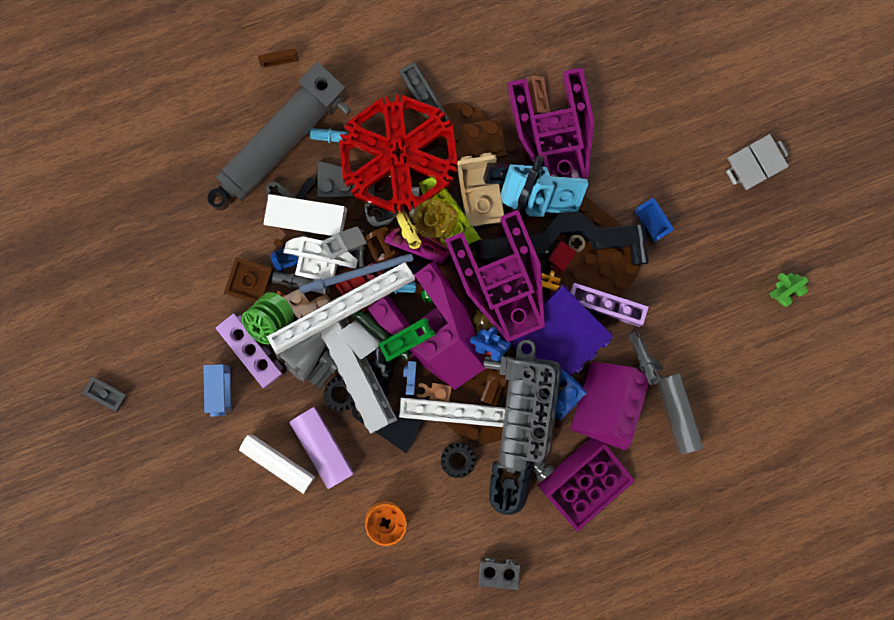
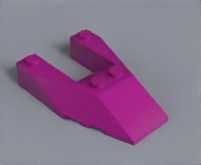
(560, 135)
(508, 288)
(449, 352)

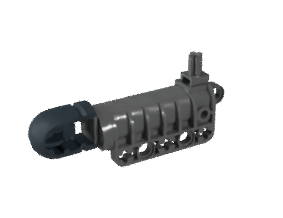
(522, 423)

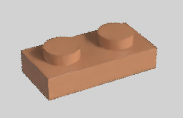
(538, 94)

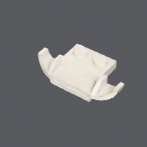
(314, 260)

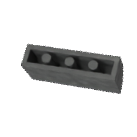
(679, 414)

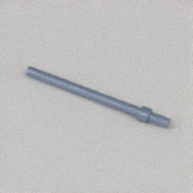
(320, 283)

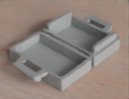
(753, 167)

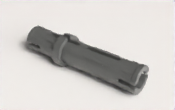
(295, 281)
(647, 364)

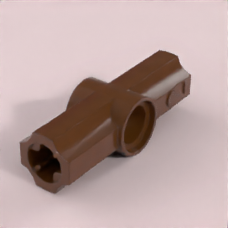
(494, 384)

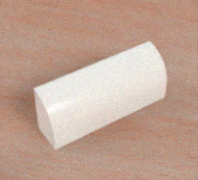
(304, 215)
(277, 463)

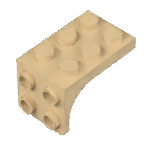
(480, 200)

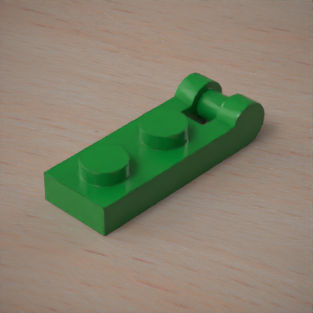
(406, 340)

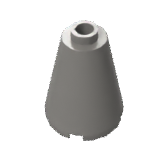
(303, 356)

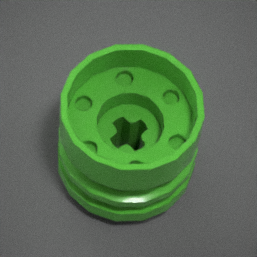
(267, 316)

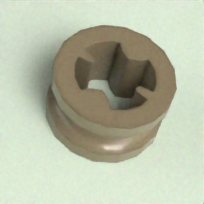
(580, 238)

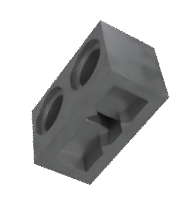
(497, 580)

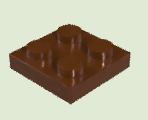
(248, 280)

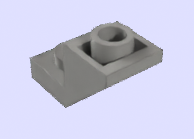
(343, 242)

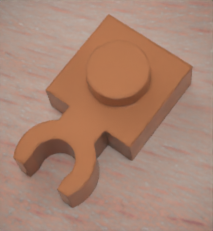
(437, 392)

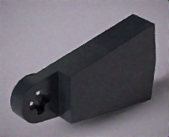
(399, 433)

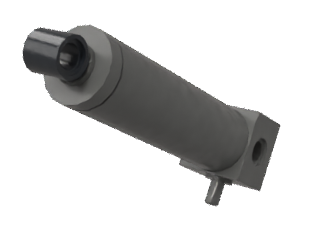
(280, 135)

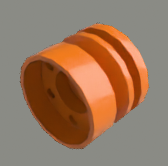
(396, 526)

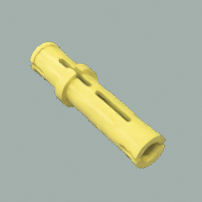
(408, 230)

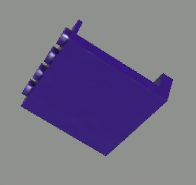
(569, 333)

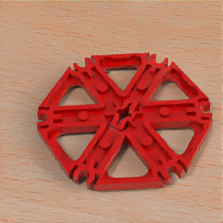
(383, 162)

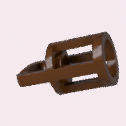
(386, 254)

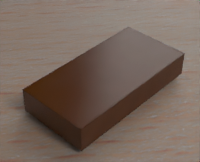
(278, 58)

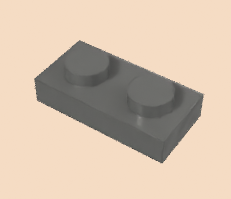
(104, 394)

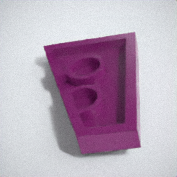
(429, 247)

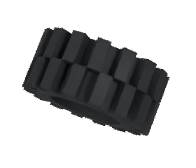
(329, 395)
(458, 472)

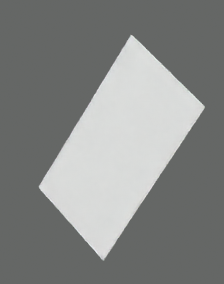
(360, 338)

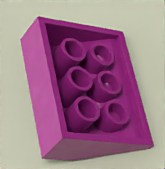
(612, 404)
(586, 483)

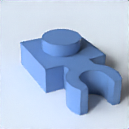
(410, 373)

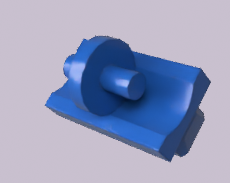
(490, 342)

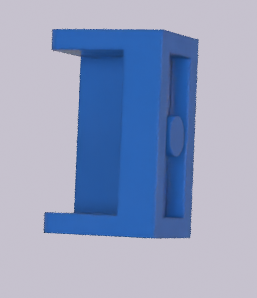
(654, 220)

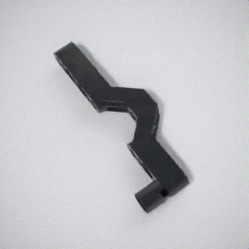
(570, 223)

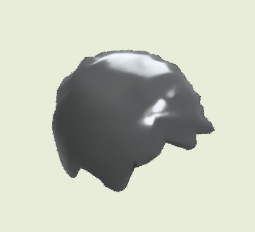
(378, 216)

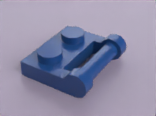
(569, 396)

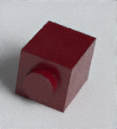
(561, 257)

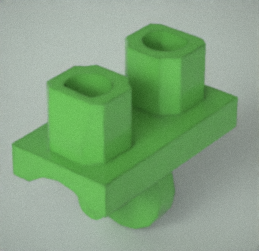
(788, 285)

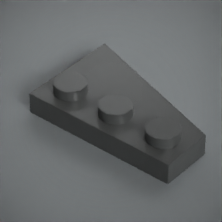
(332, 184)

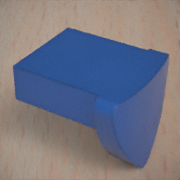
(283, 261)

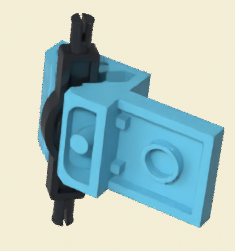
(536, 192)

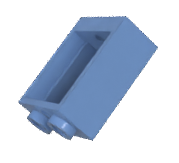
(217, 389)

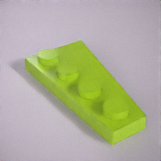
(463, 224)

